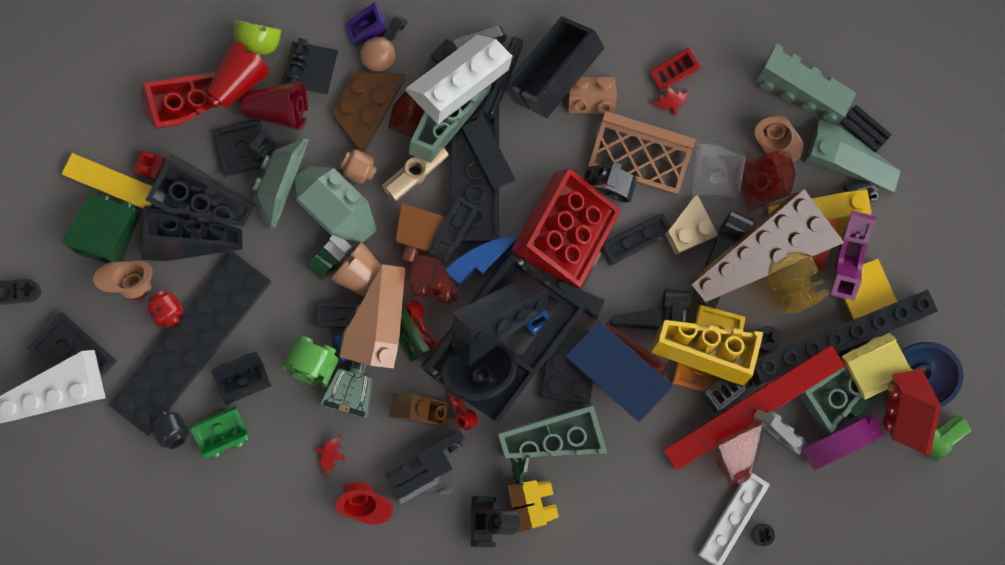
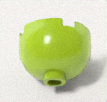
(256, 37)

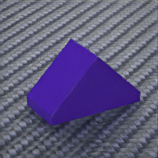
(366, 24)

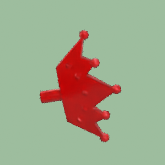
(671, 100)
(330, 454)

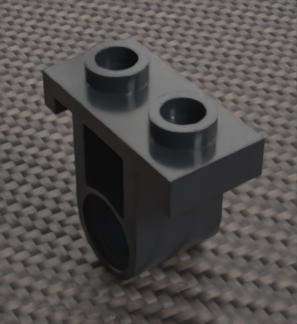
(612, 181)
(490, 521)

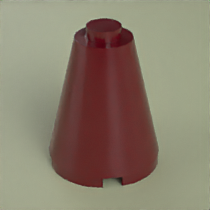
(277, 105)

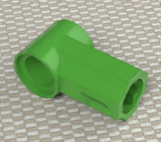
(948, 435)

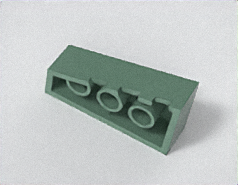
(805, 85)
(831, 399)

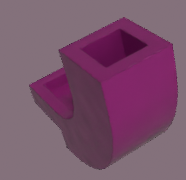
(850, 256)

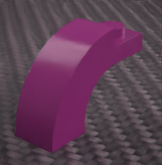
(843, 442)

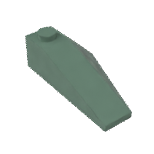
(845, 155)

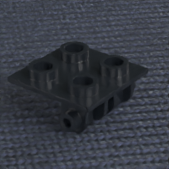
(311, 66)

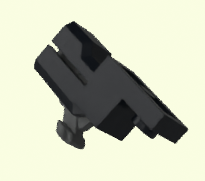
(427, 473)

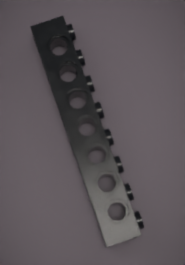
(845, 335)

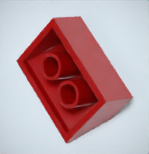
(912, 411)

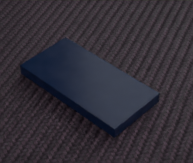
(619, 372)

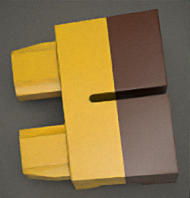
(530, 493)

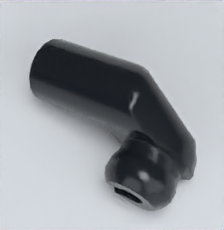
(873, 192)

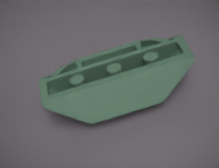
(276, 180)
(334, 203)

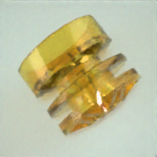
(797, 285)

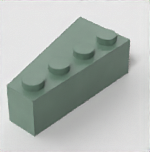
(433, 137)
(561, 434)

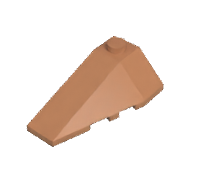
(375, 328)

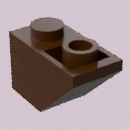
(418, 409)

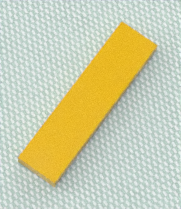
(107, 181)

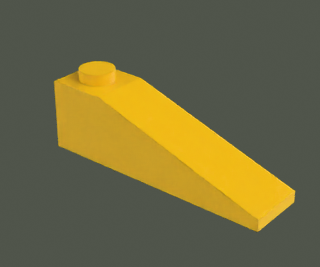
(840, 206)

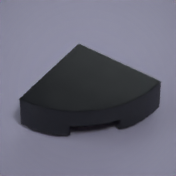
(397, 24)

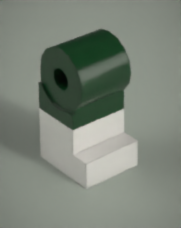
(329, 257)

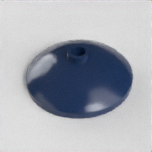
(942, 368)

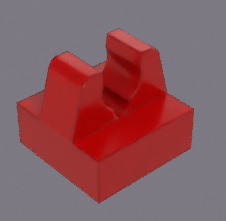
(149, 165)

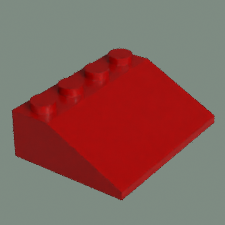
(567, 228)

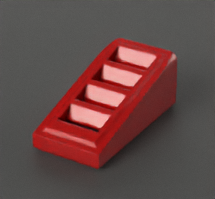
(687, 53)

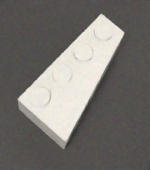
(60, 387)

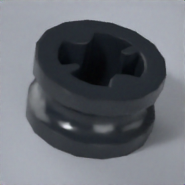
(770, 533)

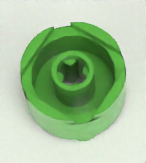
(310, 362)

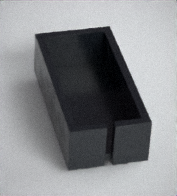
(554, 66)

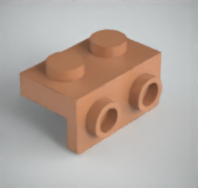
(593, 95)

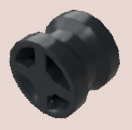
(765, 345)

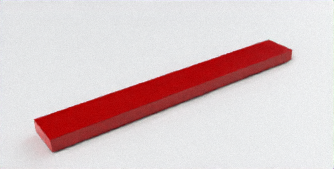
(765, 399)

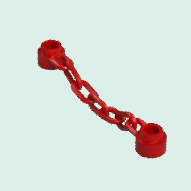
(466, 418)

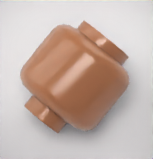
(357, 166)

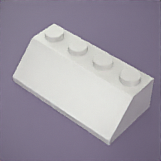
(460, 77)

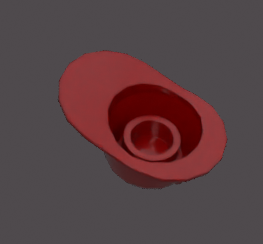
(363, 505)

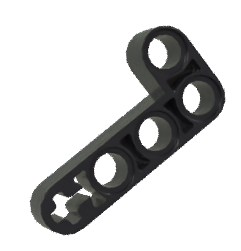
(732, 229)

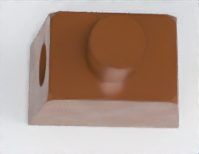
(416, 231)

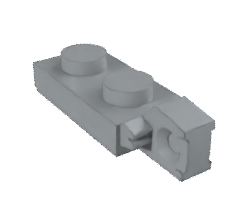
(780, 431)

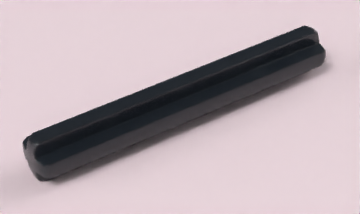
(498, 90)

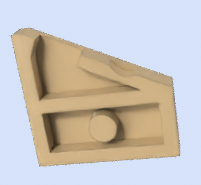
(691, 228)

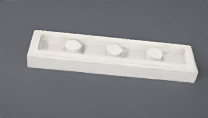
(733, 520)

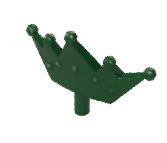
(519, 469)

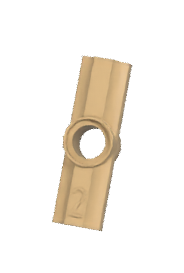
(404, 181)

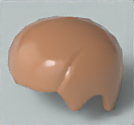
(377, 54)

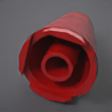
(236, 75)

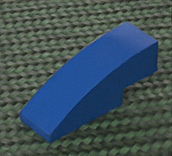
(479, 259)

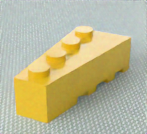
(709, 349)

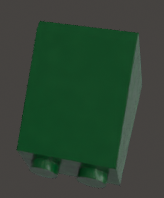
(102, 229)

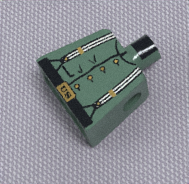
(350, 392)

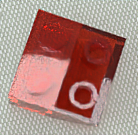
(432, 279)

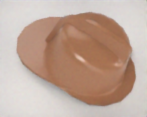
(778, 134)
(126, 278)

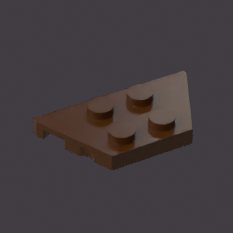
(366, 104)

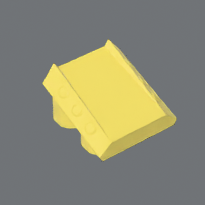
(875, 364)

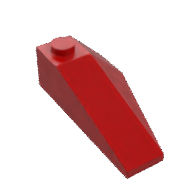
(176, 99)

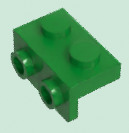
(220, 433)

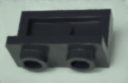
(241, 377)

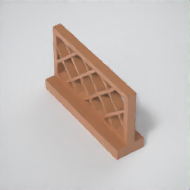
(648, 133)

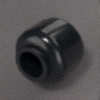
(170, 430)

